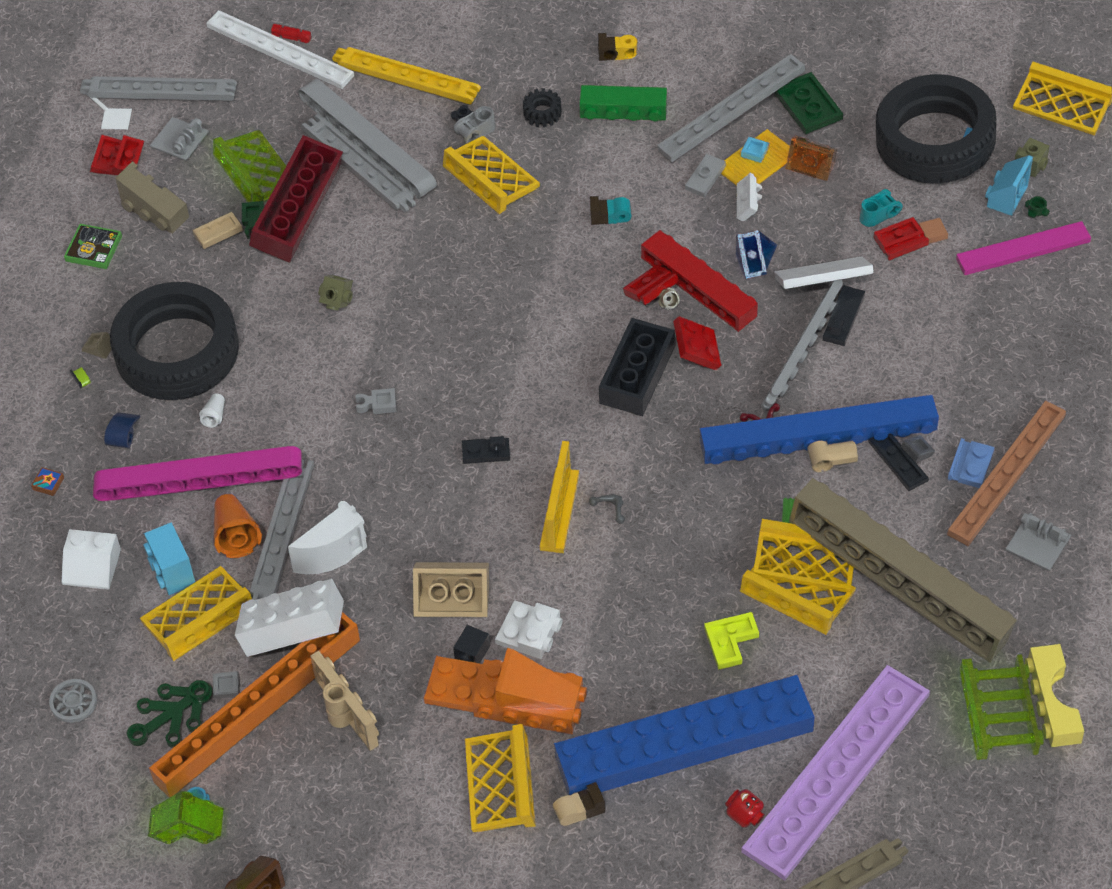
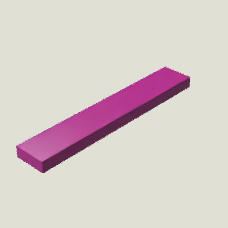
(1023, 248)

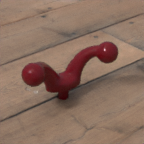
(774, 408)

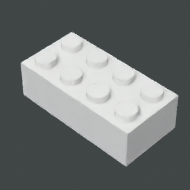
(289, 617)

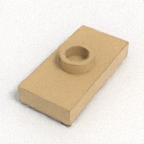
(217, 230)

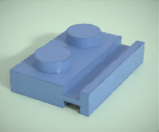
(971, 463)

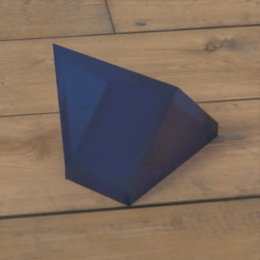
(754, 253)

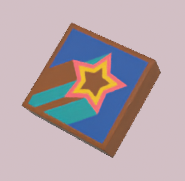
(47, 481)

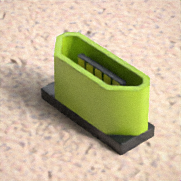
(80, 377)

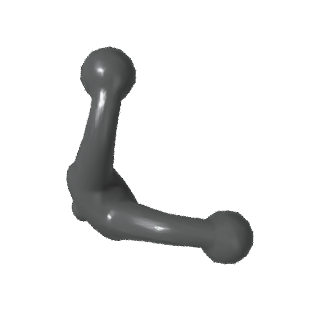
(613, 498)

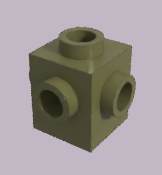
(1040, 155)
(335, 292)

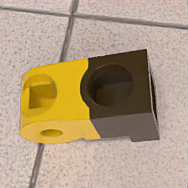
(616, 47)

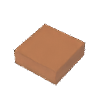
(934, 230)

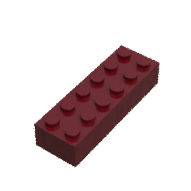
(296, 199)

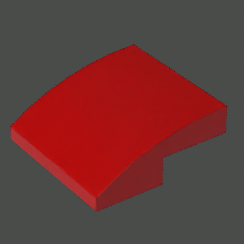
(116, 154)

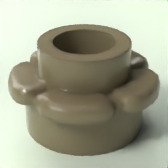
(674, 298)

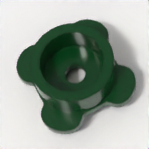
(1037, 206)

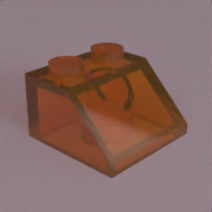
(811, 158)

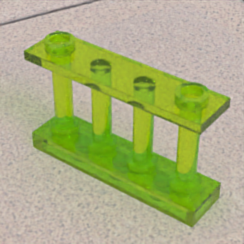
(979, 720)

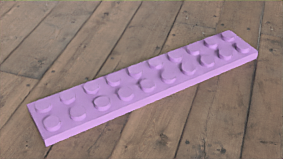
(835, 772)

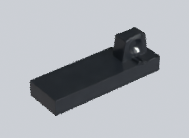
(843, 315)

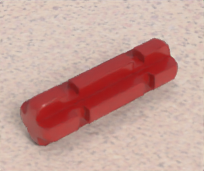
(291, 33)

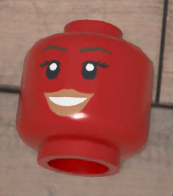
(745, 808)

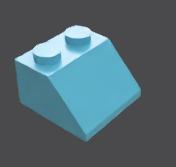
(1009, 185)

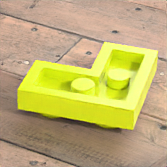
(725, 635)

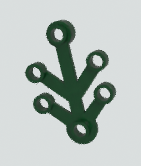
(171, 711)

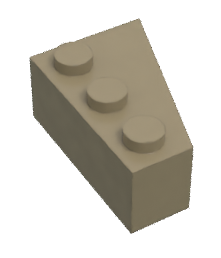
(149, 200)

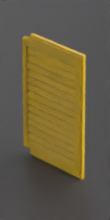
(774, 159)

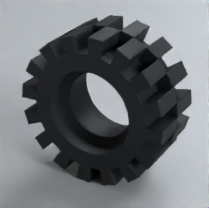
(542, 116)

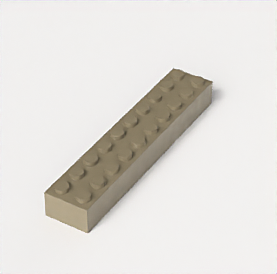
(902, 570)

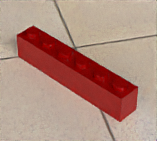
(700, 280)

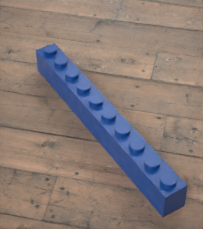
(833, 426)

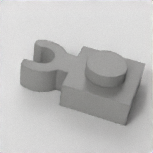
(381, 401)

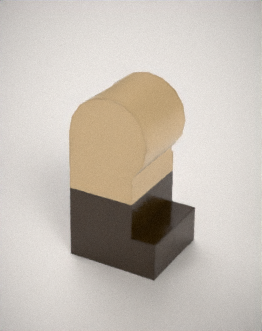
(580, 805)

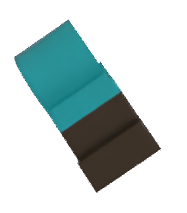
(609, 211)

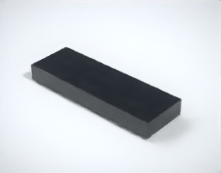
(899, 462)

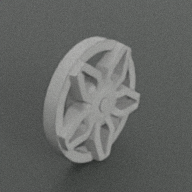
(73, 700)

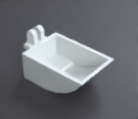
(329, 542)

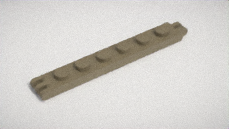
(862, 867)

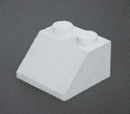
(90, 559)

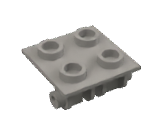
(180, 138)
(1038, 541)

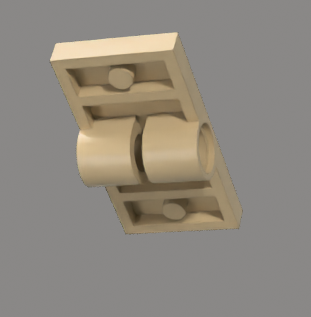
(341, 704)

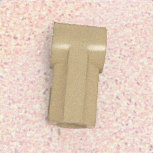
(825, 456)

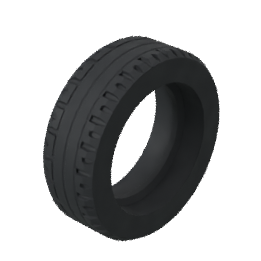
(936, 95)
(180, 378)

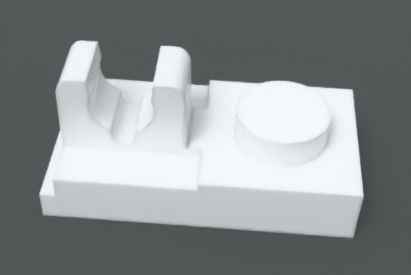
(747, 197)

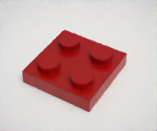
(697, 343)

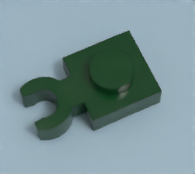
(250, 215)

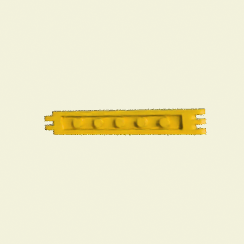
(407, 74)

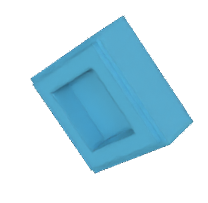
(754, 149)

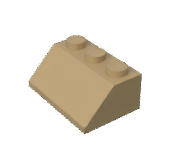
(450, 589)

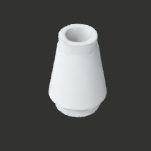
(212, 411)

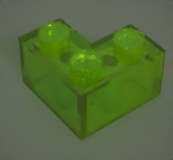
(186, 817)

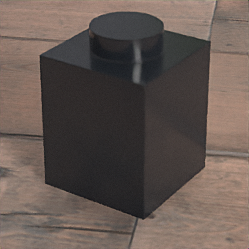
(472, 645)

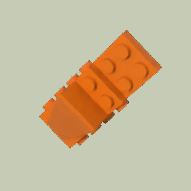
(508, 691)

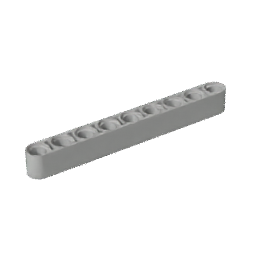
(368, 138)

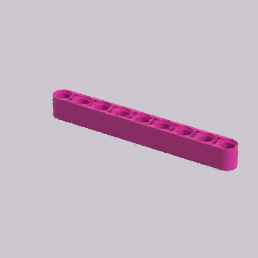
(197, 473)

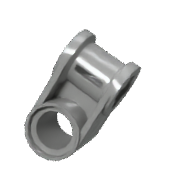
(477, 124)

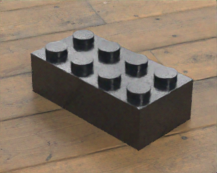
(636, 366)

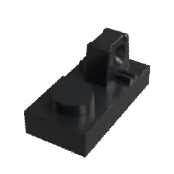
(485, 450)

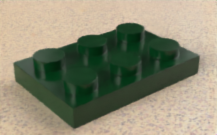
(809, 103)

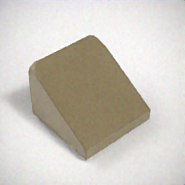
(98, 344)

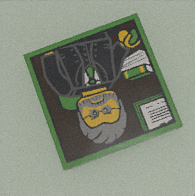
(93, 246)

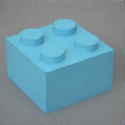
(168, 559)

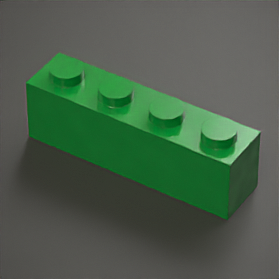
(623, 102)

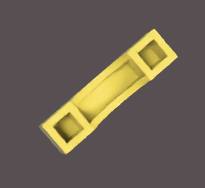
(1061, 723)

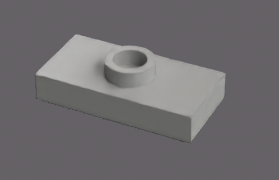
(705, 175)

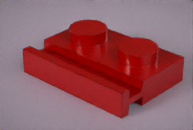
(901, 238)
(650, 284)

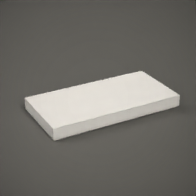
(823, 272)

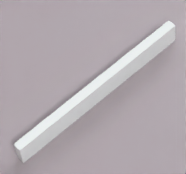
(280, 49)

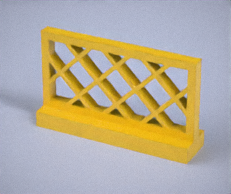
(1072, 84)
(479, 181)
(560, 503)
(789, 534)
(789, 601)
(206, 622)
(521, 775)

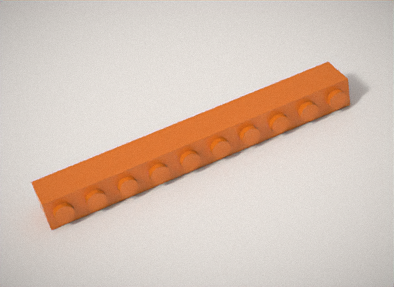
(248, 709)

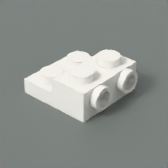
(529, 628)

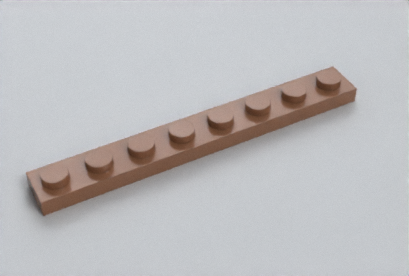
(1006, 473)

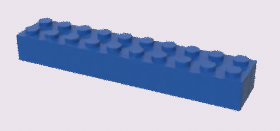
(685, 736)

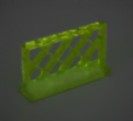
(240, 172)

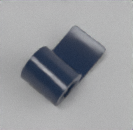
(120, 430)

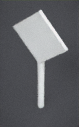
(113, 117)

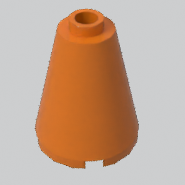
(234, 528)

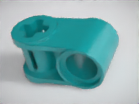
(878, 208)

